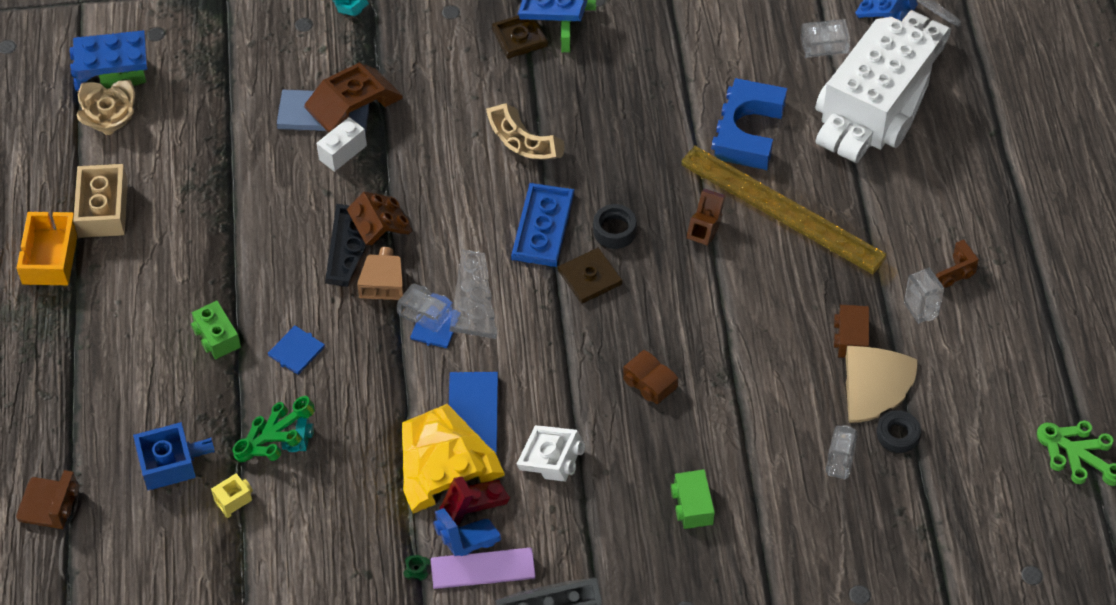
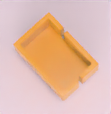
(47, 252)

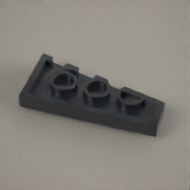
(345, 249)

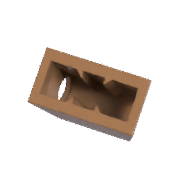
(381, 276)

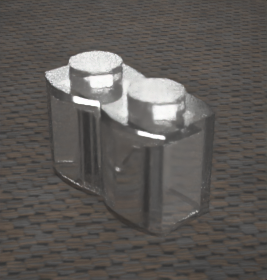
(424, 307)
(841, 452)

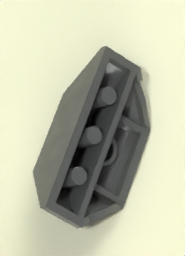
(564, 593)

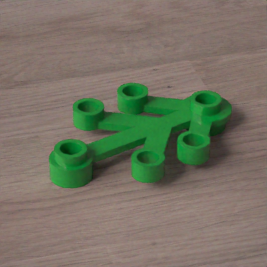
(251, 446)

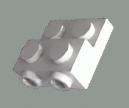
(552, 452)

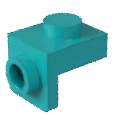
(350, 7)
(306, 431)

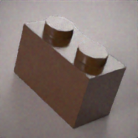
(852, 328)

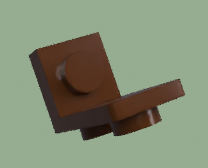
(965, 266)

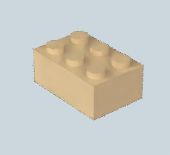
(100, 200)

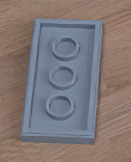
(295, 117)

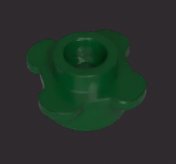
(416, 561)

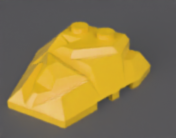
(437, 451)

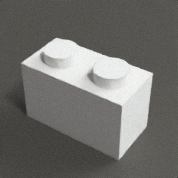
(341, 144)

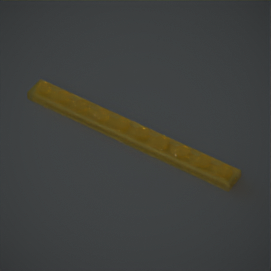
(784, 210)

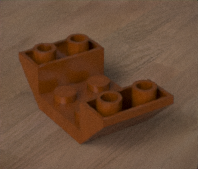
(347, 92)

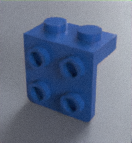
(888, 8)
(466, 538)

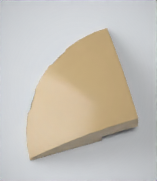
(876, 381)

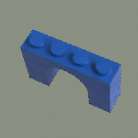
(747, 99)

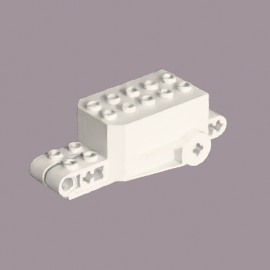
(880, 85)

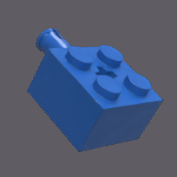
(167, 455)

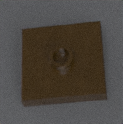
(519, 36)
(590, 275)

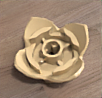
(106, 108)

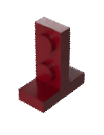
(467, 499)

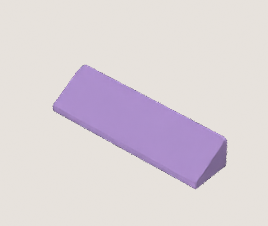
(482, 568)

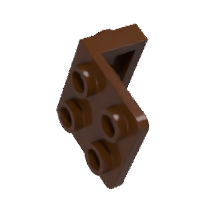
(376, 214)
(48, 501)

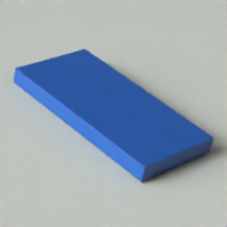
(542, 224)
(476, 402)

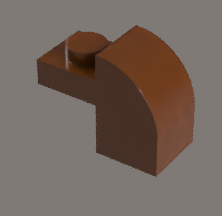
(707, 218)

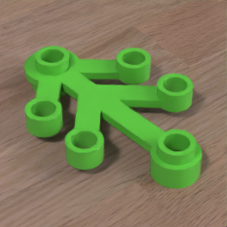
(1077, 450)

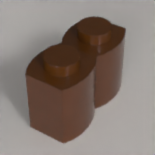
(650, 377)

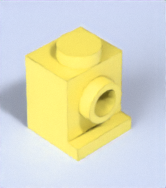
(232, 494)

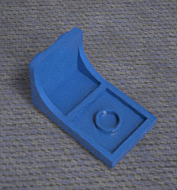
(107, 55)

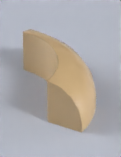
(508, 126)

